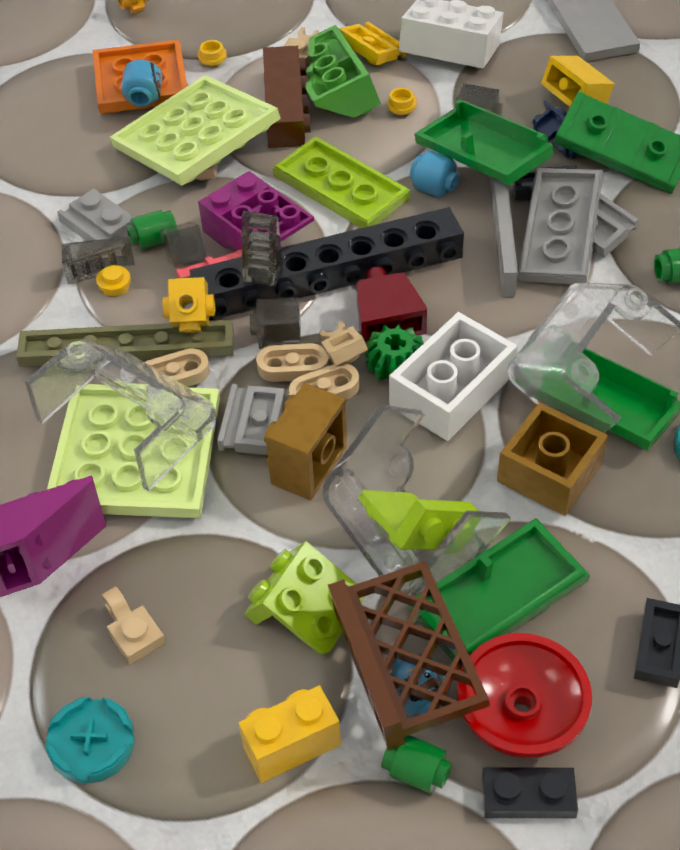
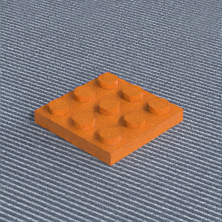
(110, 65)

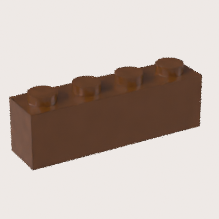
(284, 86)

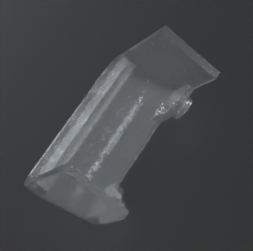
(552, 361)
(177, 410)
(383, 463)

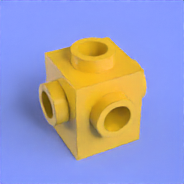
(187, 291)

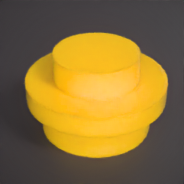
(212, 53)
(401, 101)
(113, 280)

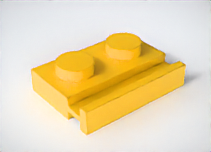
(372, 43)

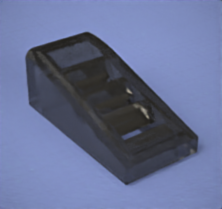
(79, 261)
(258, 268)

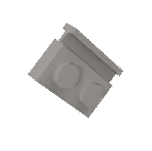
(95, 217)
(612, 226)
(248, 417)

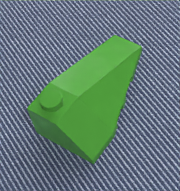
(338, 76)

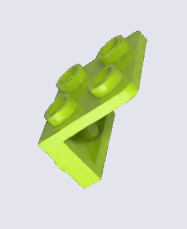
(411, 520)
(300, 596)

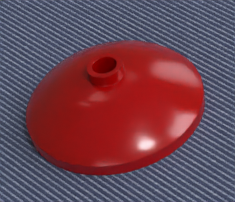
(534, 674)

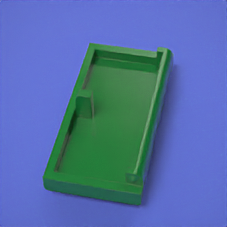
(486, 142)
(621, 142)
(641, 403)
(506, 586)

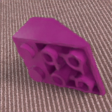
(223, 210)
(46, 531)

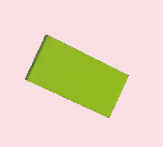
(341, 183)

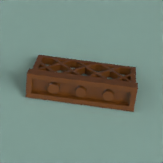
(374, 671)

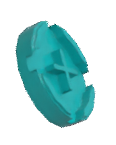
(90, 740)

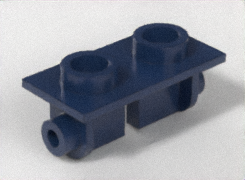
(549, 124)

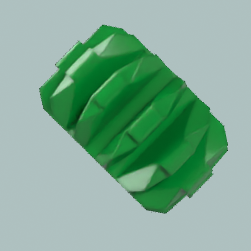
(390, 349)

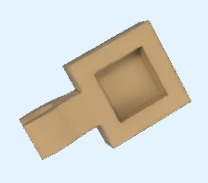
(133, 630)

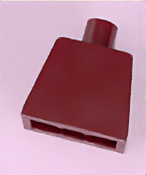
(389, 302)

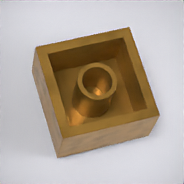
(306, 440)
(551, 458)

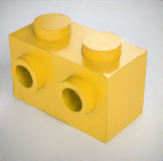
(571, 74)
(290, 732)

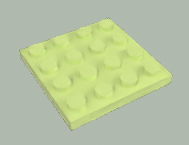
(195, 129)
(100, 441)

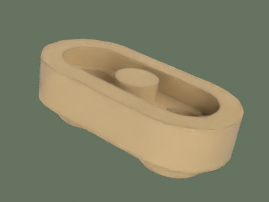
(290, 361)
(184, 366)
(329, 379)

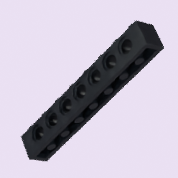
(339, 260)

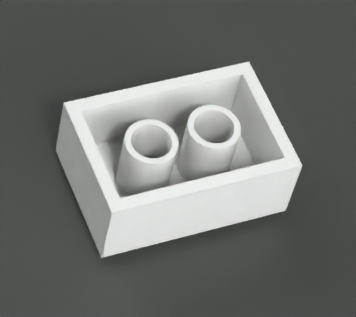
(451, 31)
(452, 375)

